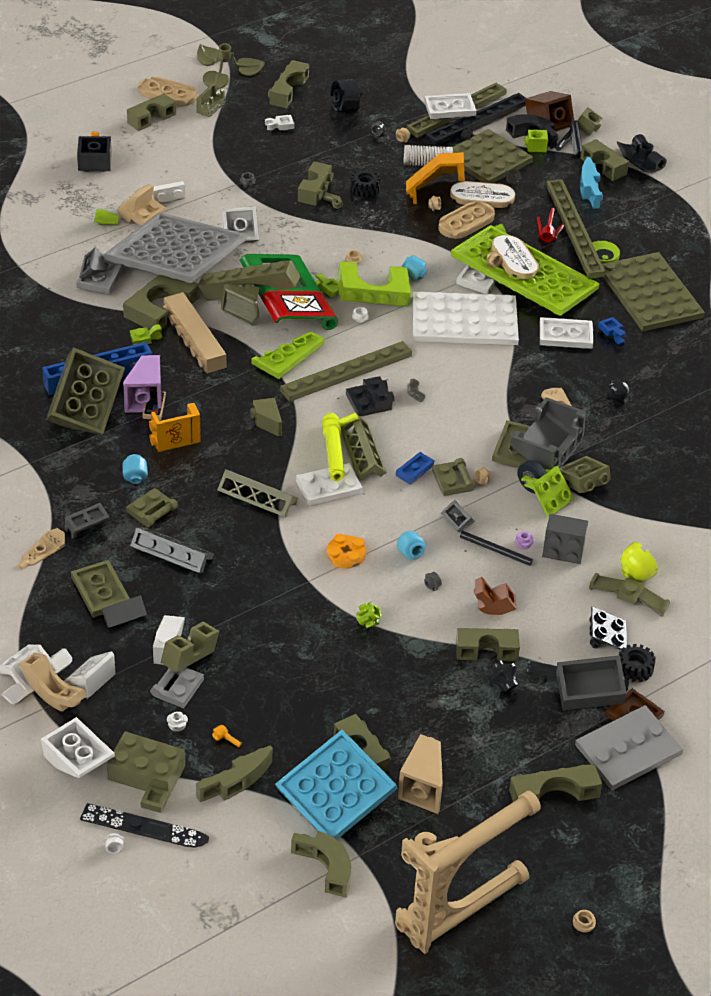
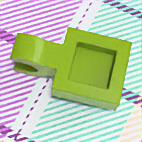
(328, 286)
(144, 335)

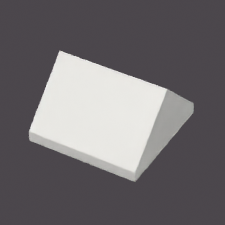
(241, 220)
(93, 673)

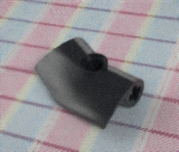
(642, 155)

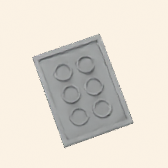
(629, 747)

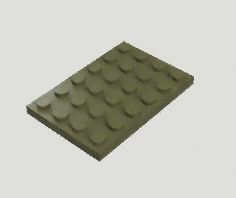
(651, 291)

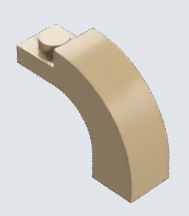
(48, 684)

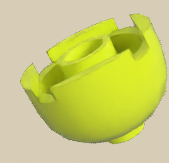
(637, 563)

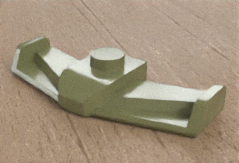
(630, 591)

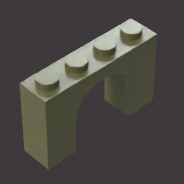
(143, 312)

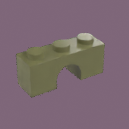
(160, 106)
(614, 164)
(312, 190)
(502, 641)
(181, 652)
(369, 743)

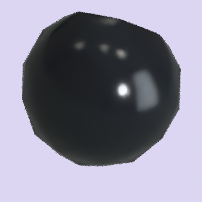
(618, 389)

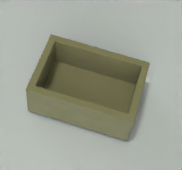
(145, 763)

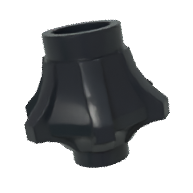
(504, 676)

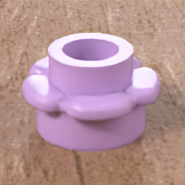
(524, 540)

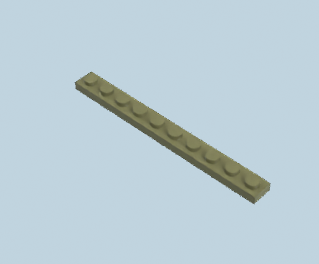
(575, 229)

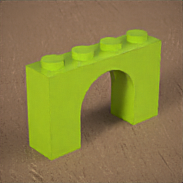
(354, 289)

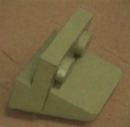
(241, 302)

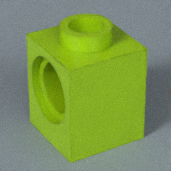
(536, 141)

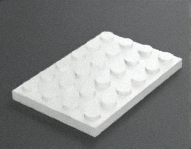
(465, 318)

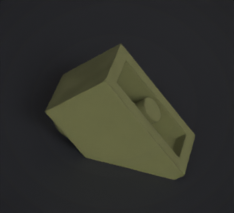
(267, 415)

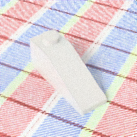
(169, 628)

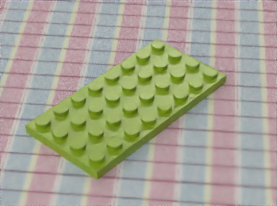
(553, 285)

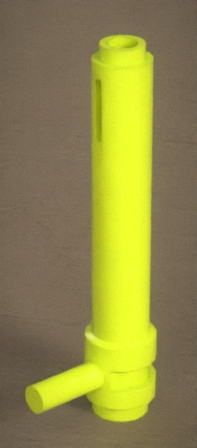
(332, 429)

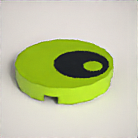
(606, 251)

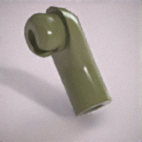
(334, 199)

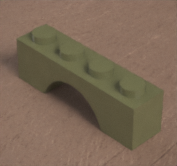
(295, 74)
(579, 781)

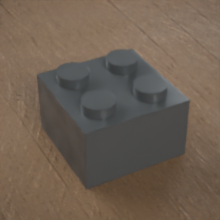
(565, 538)

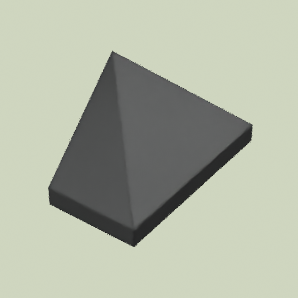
(92, 264)
(457, 516)

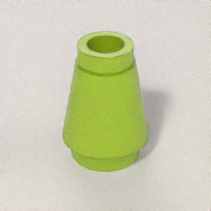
(105, 217)

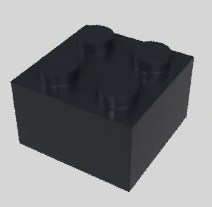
(94, 153)

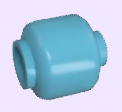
(415, 267)
(134, 469)
(411, 545)

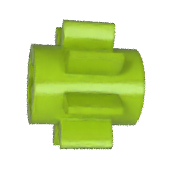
(368, 614)

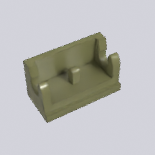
(210, 101)

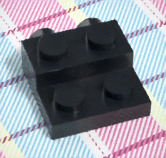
(370, 397)

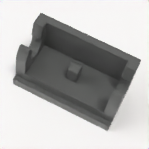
(85, 519)

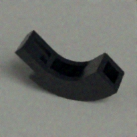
(520, 124)

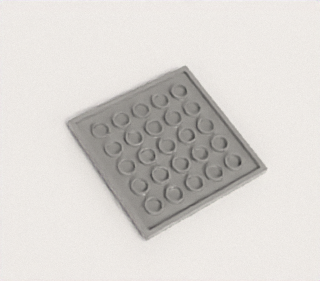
(175, 247)

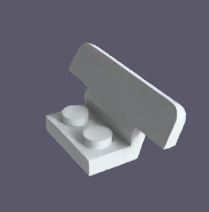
(11, 667)

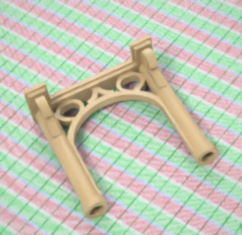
(438, 862)

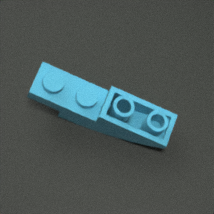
(589, 183)

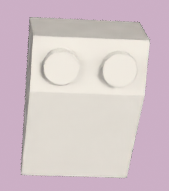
(75, 749)

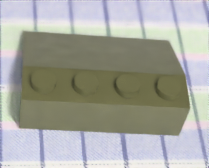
(85, 392)

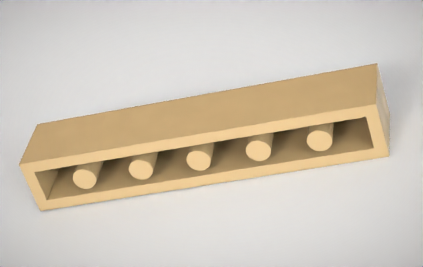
(195, 333)

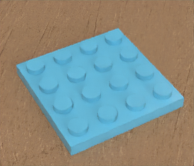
(336, 786)

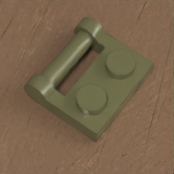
(448, 480)
(149, 503)

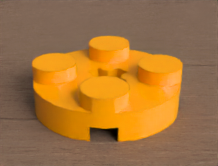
(355, 554)

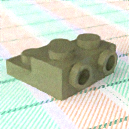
(586, 474)

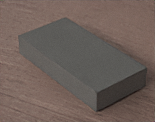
(124, 611)

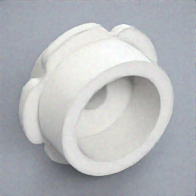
(360, 314)
(177, 721)
(114, 843)

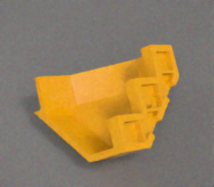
(441, 164)

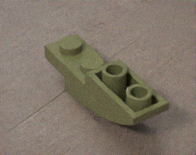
(243, 774)

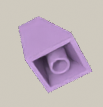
(140, 381)

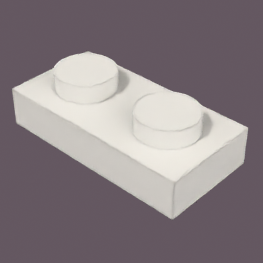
(169, 192)

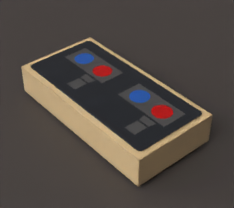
(152, 405)

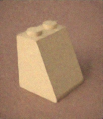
(422, 775)

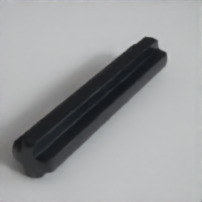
(576, 137)

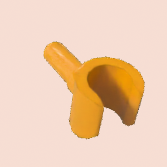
(222, 732)

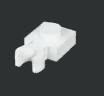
(281, 122)

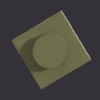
(154, 799)

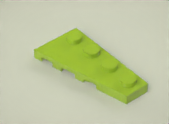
(288, 355)

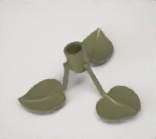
(209, 55)

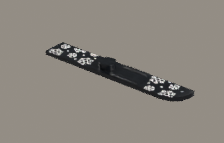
(143, 826)

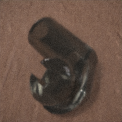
(412, 390)

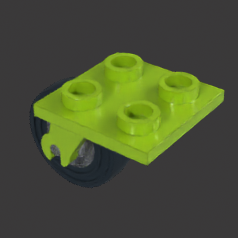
(546, 484)

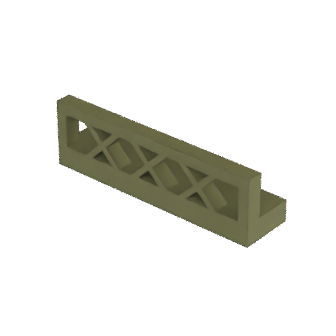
(367, 444)
(262, 488)

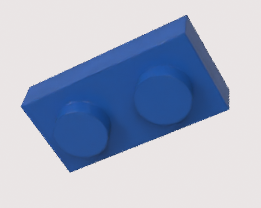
(415, 468)

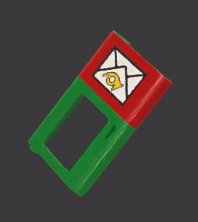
(296, 302)

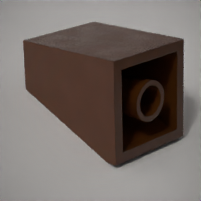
(552, 106)

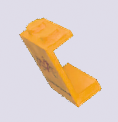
(176, 431)

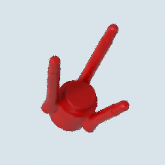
(548, 232)

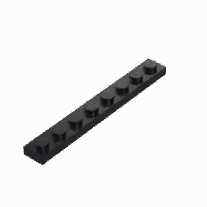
(482, 117)

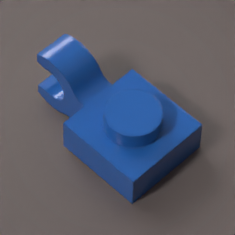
(612, 327)

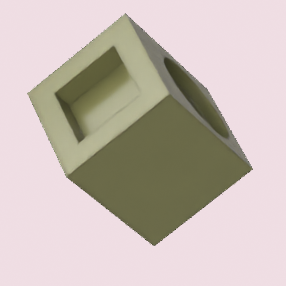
(589, 121)

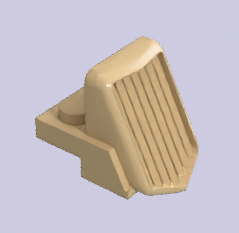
(140, 206)

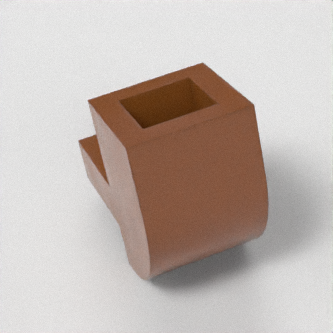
(494, 600)

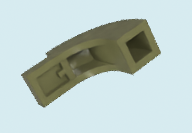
(331, 854)

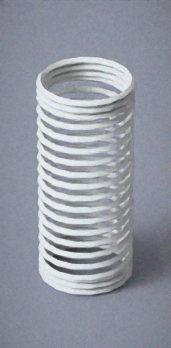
(416, 152)

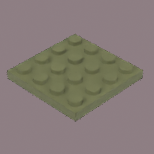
(490, 156)

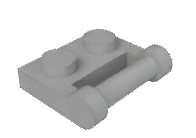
(181, 690)

